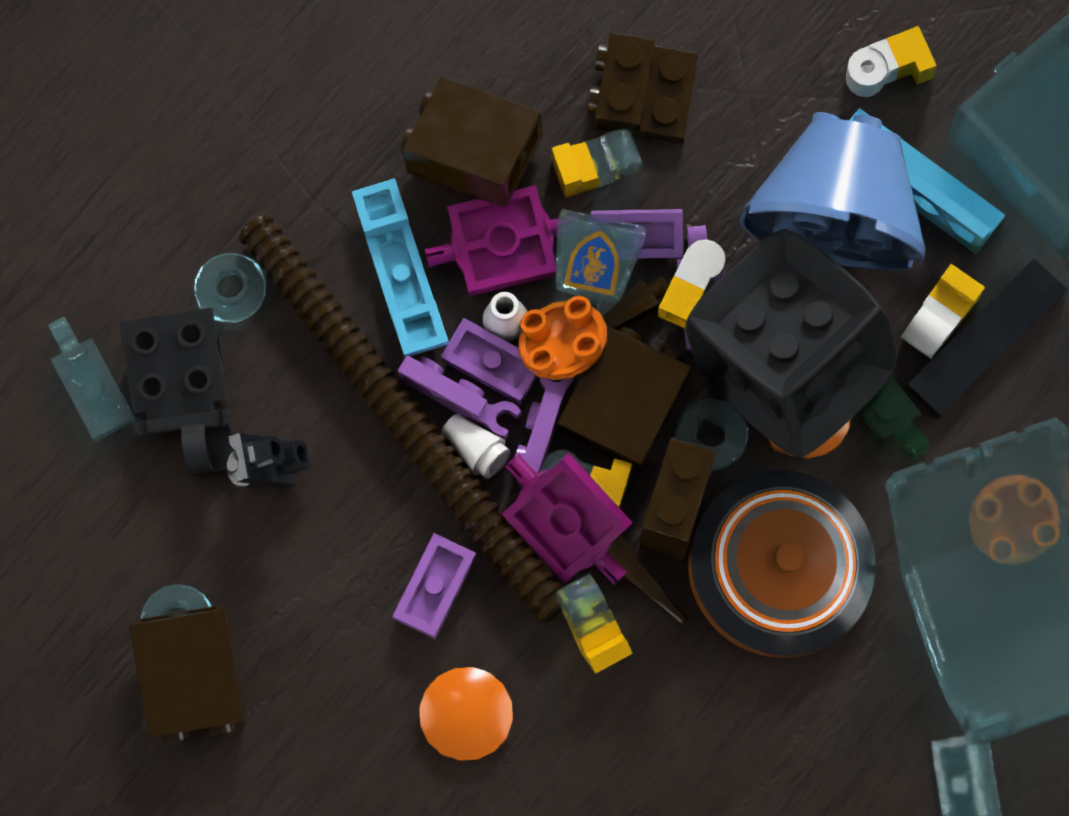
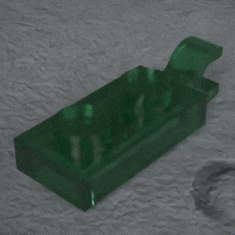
(892, 415)

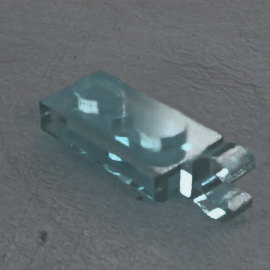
(89, 383)

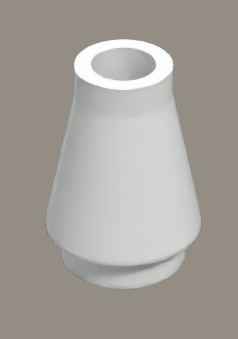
(504, 325)
(478, 447)

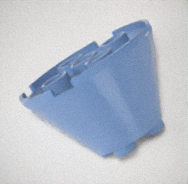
(843, 193)

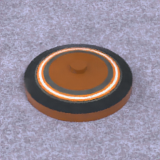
(781, 564)

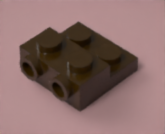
(643, 88)

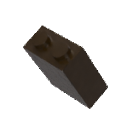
(472, 141)
(625, 398)
(677, 499)
(188, 672)

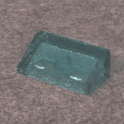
(965, 778)

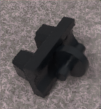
(265, 460)

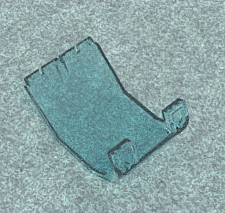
(990, 576)

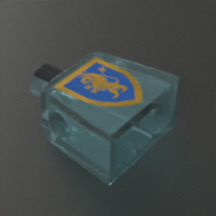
(596, 255)

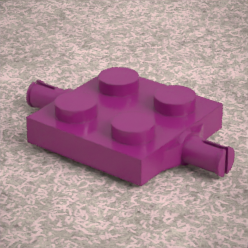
(499, 244)
(566, 518)

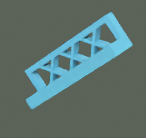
(947, 200)

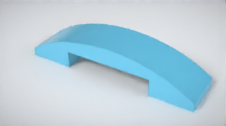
(399, 268)

